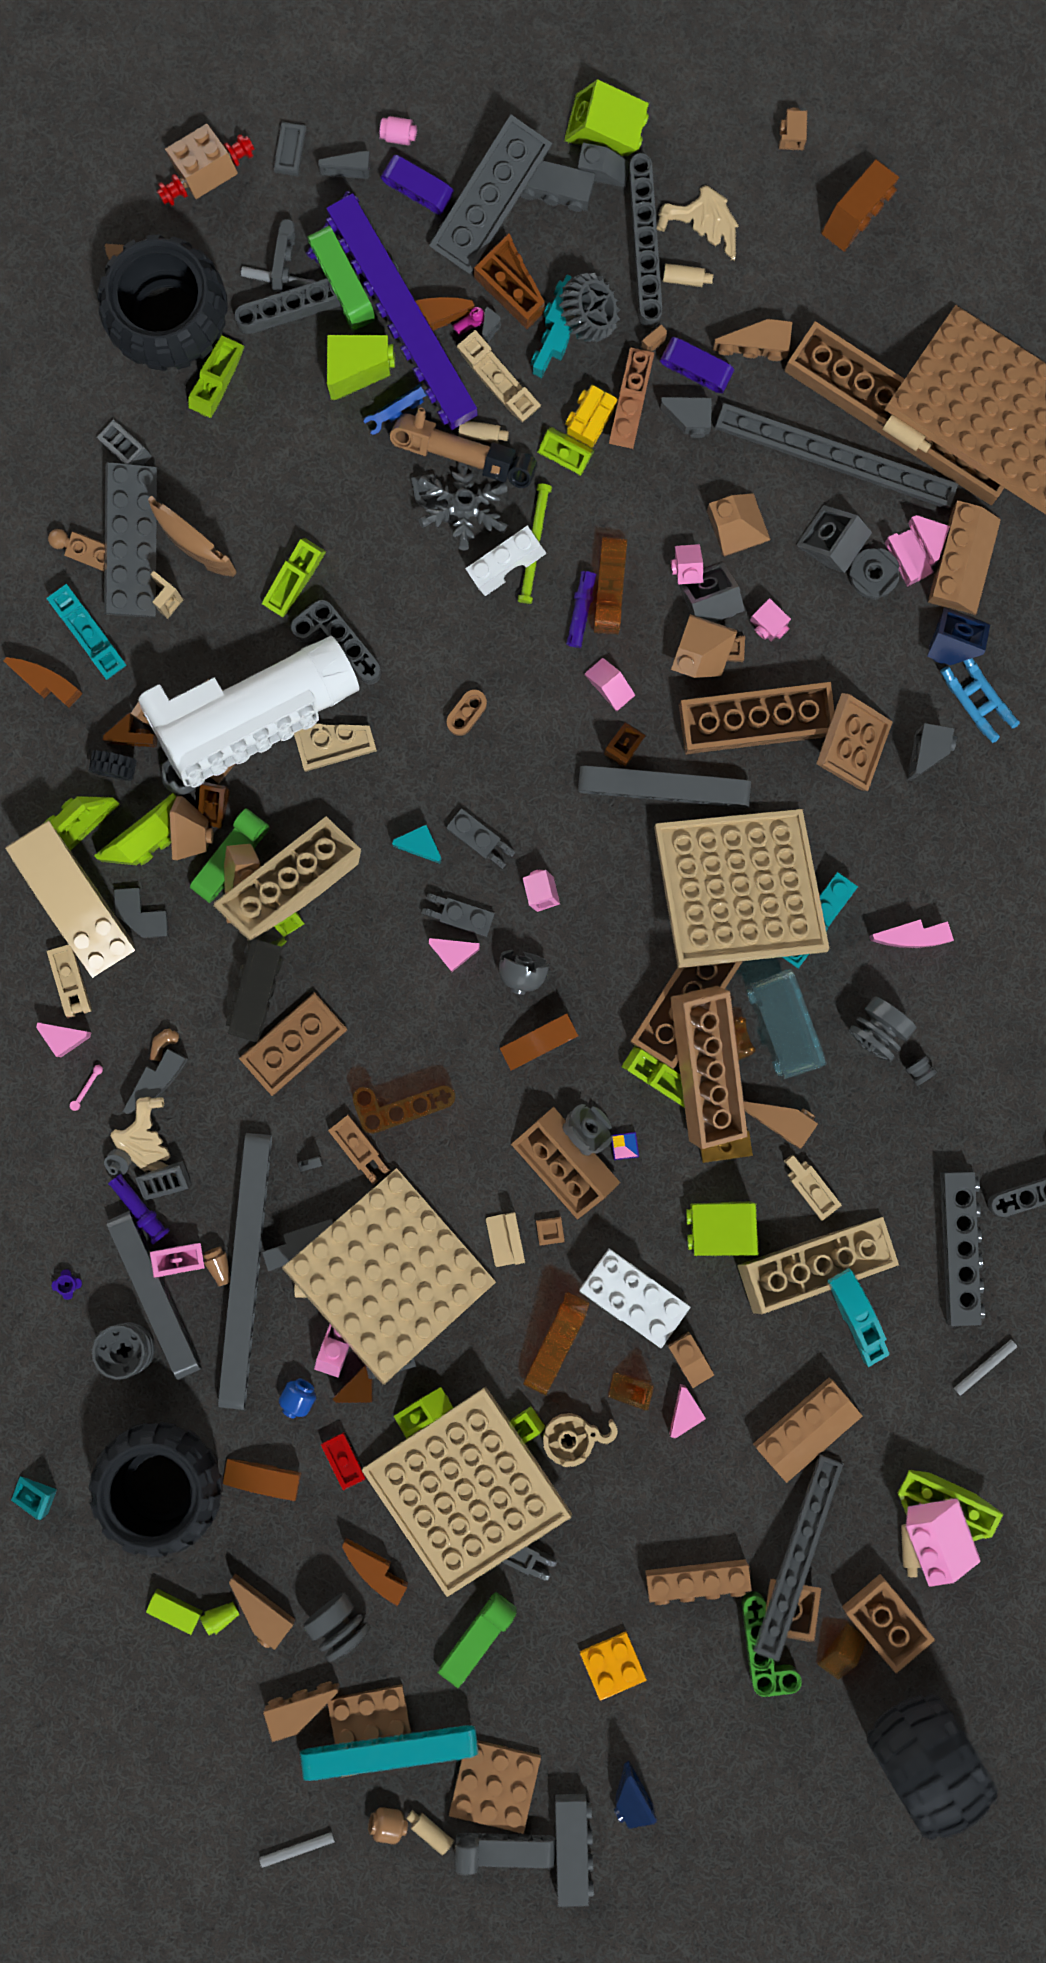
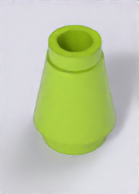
(219, 1618)

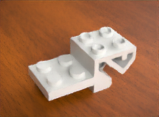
(634, 1298)

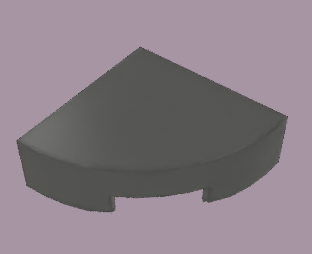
(310, 1163)

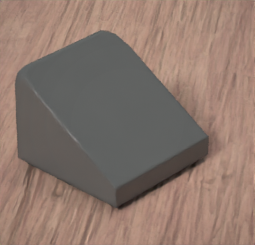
(491, 325)

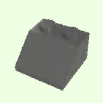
(834, 538)
(715, 597)
(930, 746)

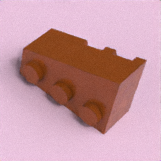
(860, 204)
(509, 282)

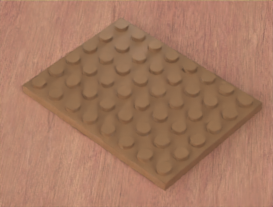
(981, 404)

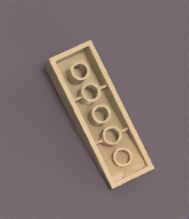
(290, 879)
(70, 899)
(805, 1267)

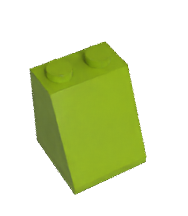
(607, 119)
(357, 362)
(722, 1228)

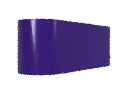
(417, 184)
(697, 365)

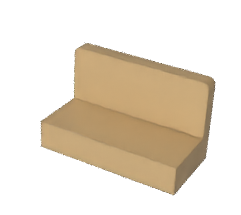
(168, 598)
(505, 1239)

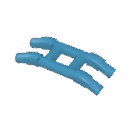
(978, 713)

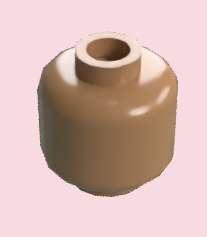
(387, 1825)

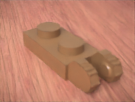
(357, 1147)

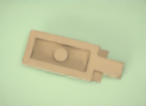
(812, 1188)

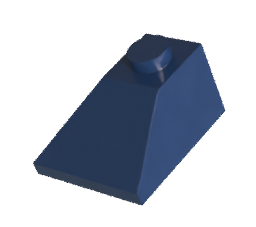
(958, 638)
(632, 1800)

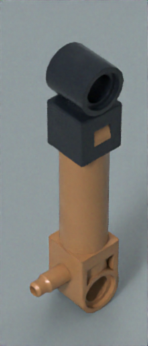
(497, 461)

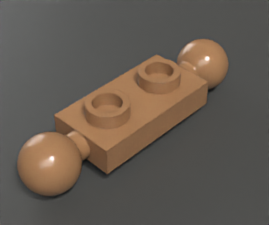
(79, 548)

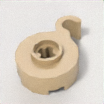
(582, 1446)

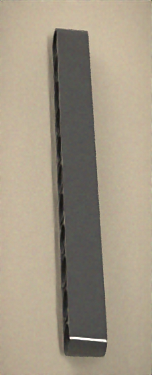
(245, 1271)

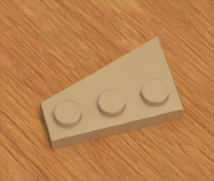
(332, 744)

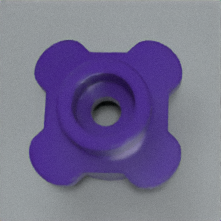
(59, 1284)

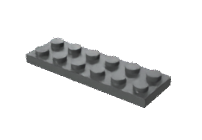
(491, 194)
(129, 540)

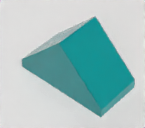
(419, 843)
(33, 1497)

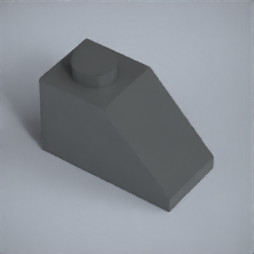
(605, 163)
(689, 414)

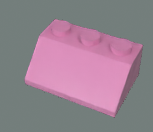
(942, 1541)

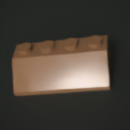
(964, 558)
(572, 1176)
(807, 1430)

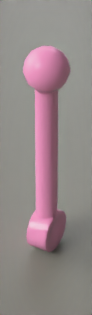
(75, 1105)

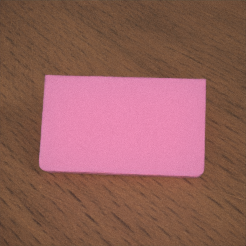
(910, 557)

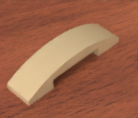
(497, 377)

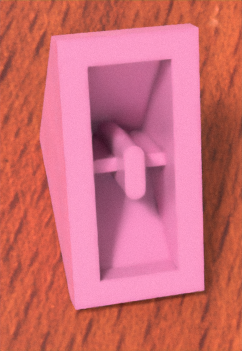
(930, 536)
(610, 684)
(453, 952)
(62, 1039)
(176, 1260)
(686, 1413)

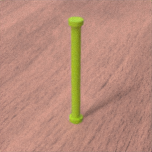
(543, 489)

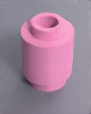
(398, 130)

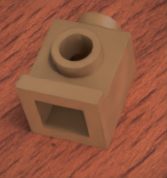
(793, 130)

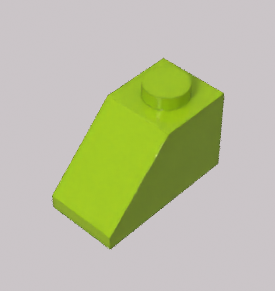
(423, 1412)

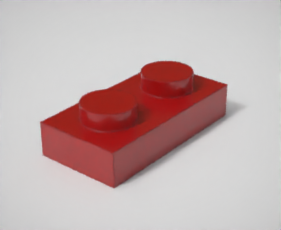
(343, 1461)

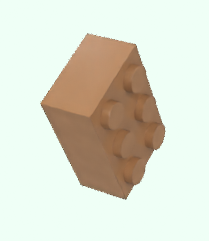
(888, 1623)

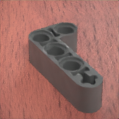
(346, 642)
(1036, 1193)
(503, 1851)

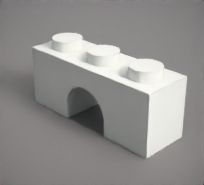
(517, 550)

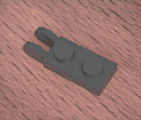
(283, 253)
(478, 837)
(461, 915)
(525, 1560)

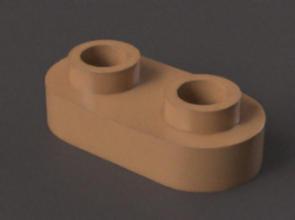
(466, 712)

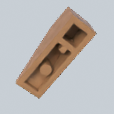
(786, 1122)
(264, 1617)

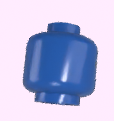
(297, 1398)

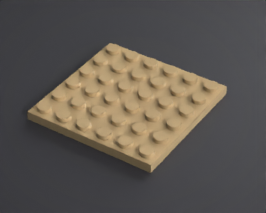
(740, 888)
(389, 1276)
(466, 1492)

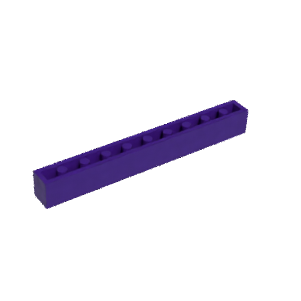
(401, 311)

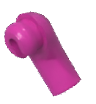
(472, 320)

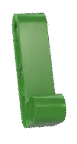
(342, 278)
(211, 879)
(491, 1620)
(766, 1667)

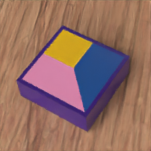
(625, 1146)

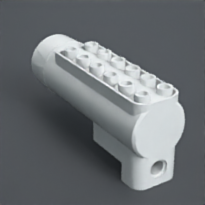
(217, 728)

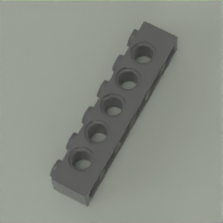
(954, 1287)

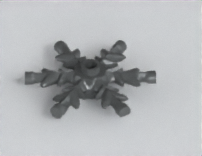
(462, 505)

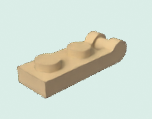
(69, 980)

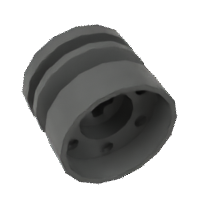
(882, 1029)
(108, 1351)
(336, 1627)

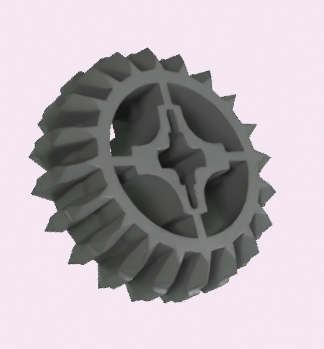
(589, 307)

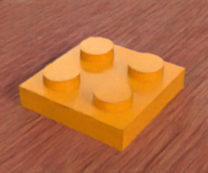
(613, 1665)

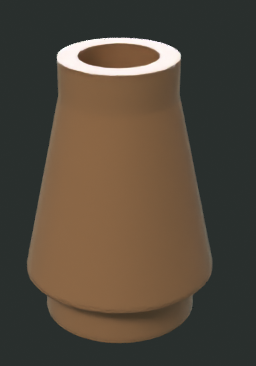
(217, 1265)

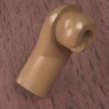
(160, 1041)

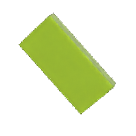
(565, 450)
(174, 1611)

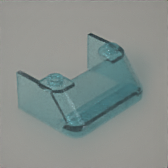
(787, 1024)

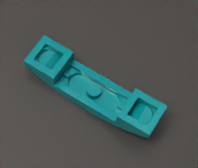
(86, 631)

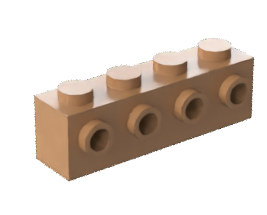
(698, 1581)

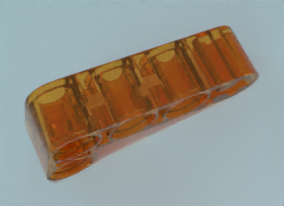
(610, 586)
(406, 1104)
(556, 1343)

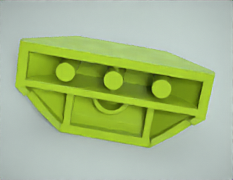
(81, 817)
(141, 838)
(928, 1488)

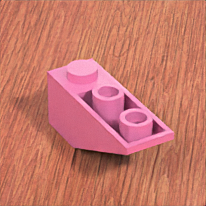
(332, 1353)

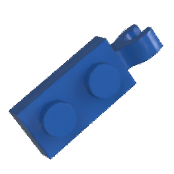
(393, 410)

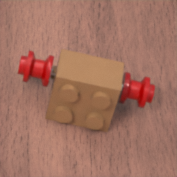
(202, 163)

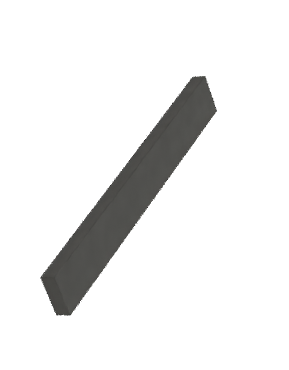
(798, 1557)

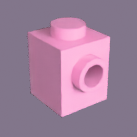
(688, 564)
(770, 621)
(541, 890)

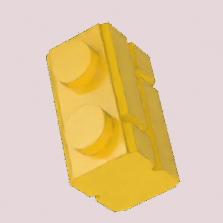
(591, 415)

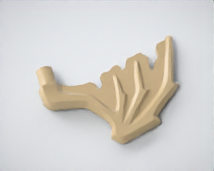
(709, 217)
(141, 1143)

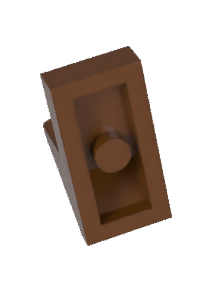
(123, 734)

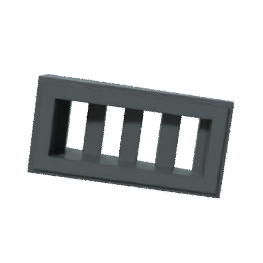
(348, 165)
(135, 456)
(177, 1168)

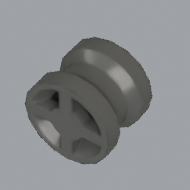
(921, 1070)

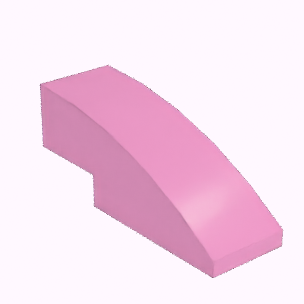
(914, 935)

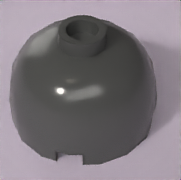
(522, 972)

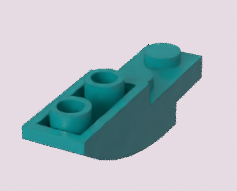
(557, 338)
(832, 901)
(859, 1316)

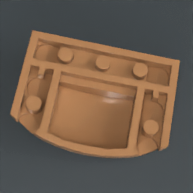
(190, 540)

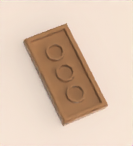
(293, 1044)

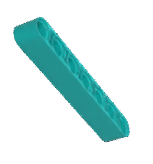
(389, 1753)

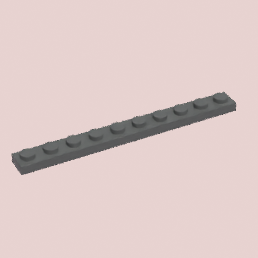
(836, 456)

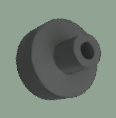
(117, 1162)

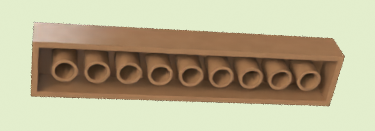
(864, 390)

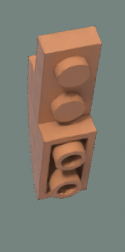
(631, 398)

